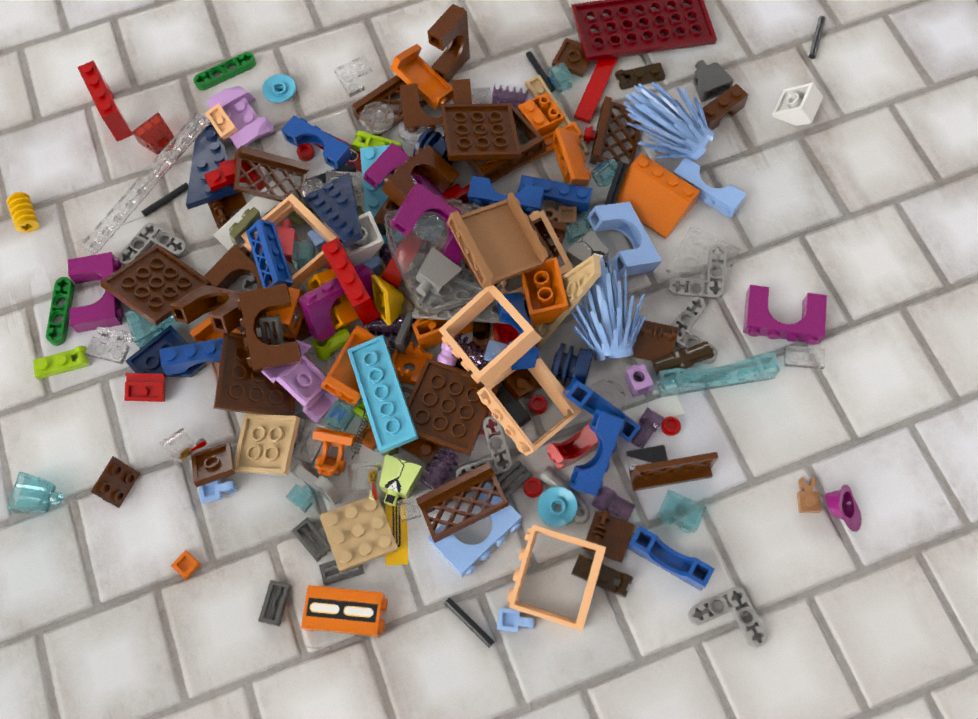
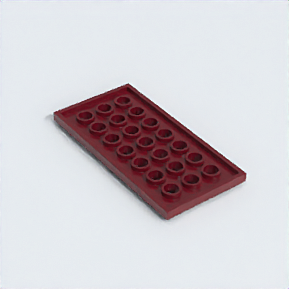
(637, 31)

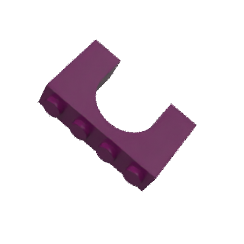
(388, 163)
(421, 201)
(318, 303)
(106, 310)
(761, 323)

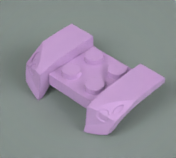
(236, 105)
(304, 384)

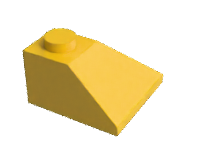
(386, 299)

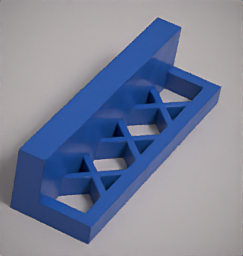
(271, 252)

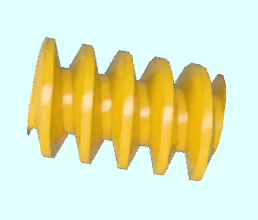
(22, 212)

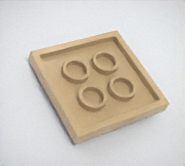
(266, 444)
(358, 533)

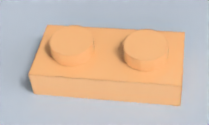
(221, 121)

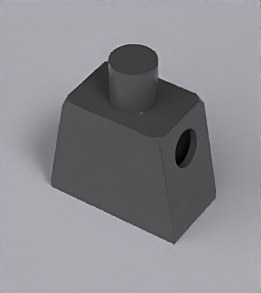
(711, 80)

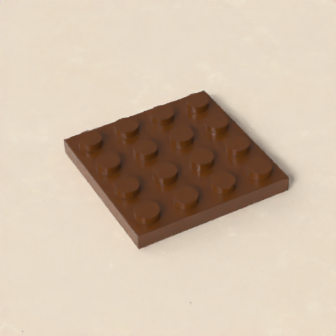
(480, 131)
(153, 283)
(244, 389)
(448, 407)

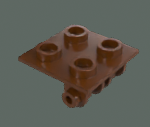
(222, 208)
(655, 341)
(115, 482)
(610, 533)

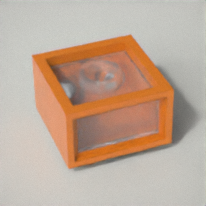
(291, 316)

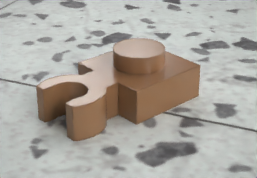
(564, 215)
(807, 498)

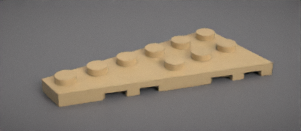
(576, 284)

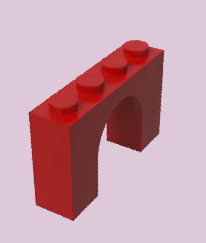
(104, 101)
(350, 281)

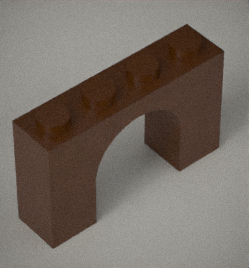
(450, 32)
(413, 115)
(424, 163)
(232, 266)
(204, 299)
(253, 305)

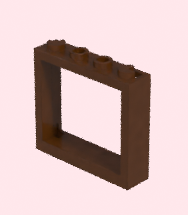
(528, 151)

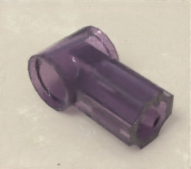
(649, 423)
(609, 501)

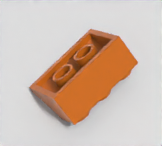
(570, 158)
(545, 292)

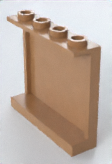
(498, 241)

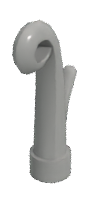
(552, 479)

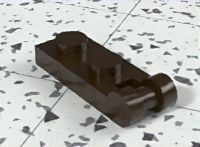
(642, 75)
(605, 577)

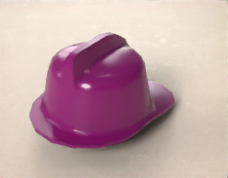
(843, 506)

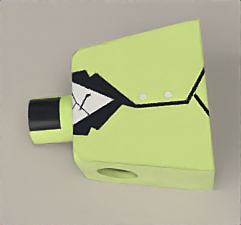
(398, 478)

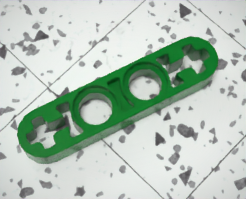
(224, 69)
(56, 311)

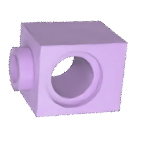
(635, 387)

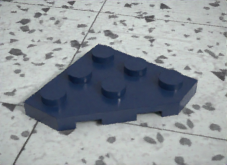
(148, 357)

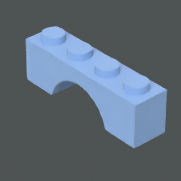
(725, 200)

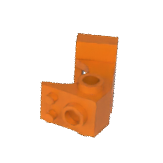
(328, 465)

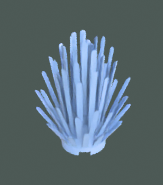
(671, 120)
(603, 326)

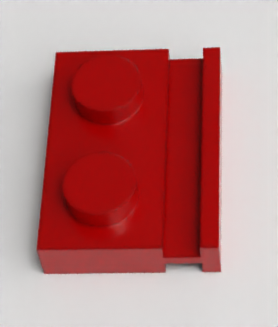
(145, 387)

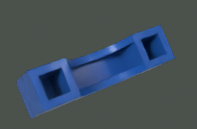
(299, 131)
(560, 192)
(482, 193)
(180, 358)
(528, 360)
(590, 401)
(589, 476)
(683, 567)

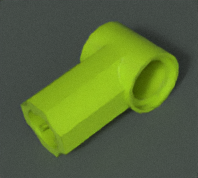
(328, 346)

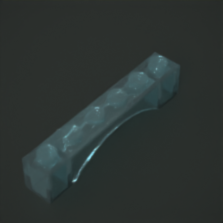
(750, 370)

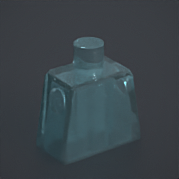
(142, 330)
(33, 495)

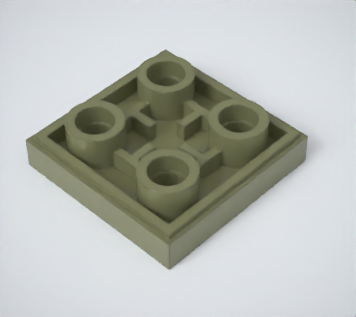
(249, 217)

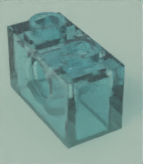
(693, 511)

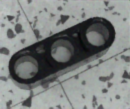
(513, 407)

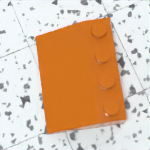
(657, 195)

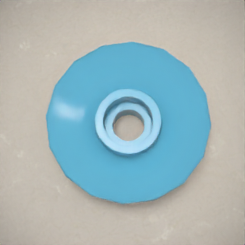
(277, 83)
(553, 497)

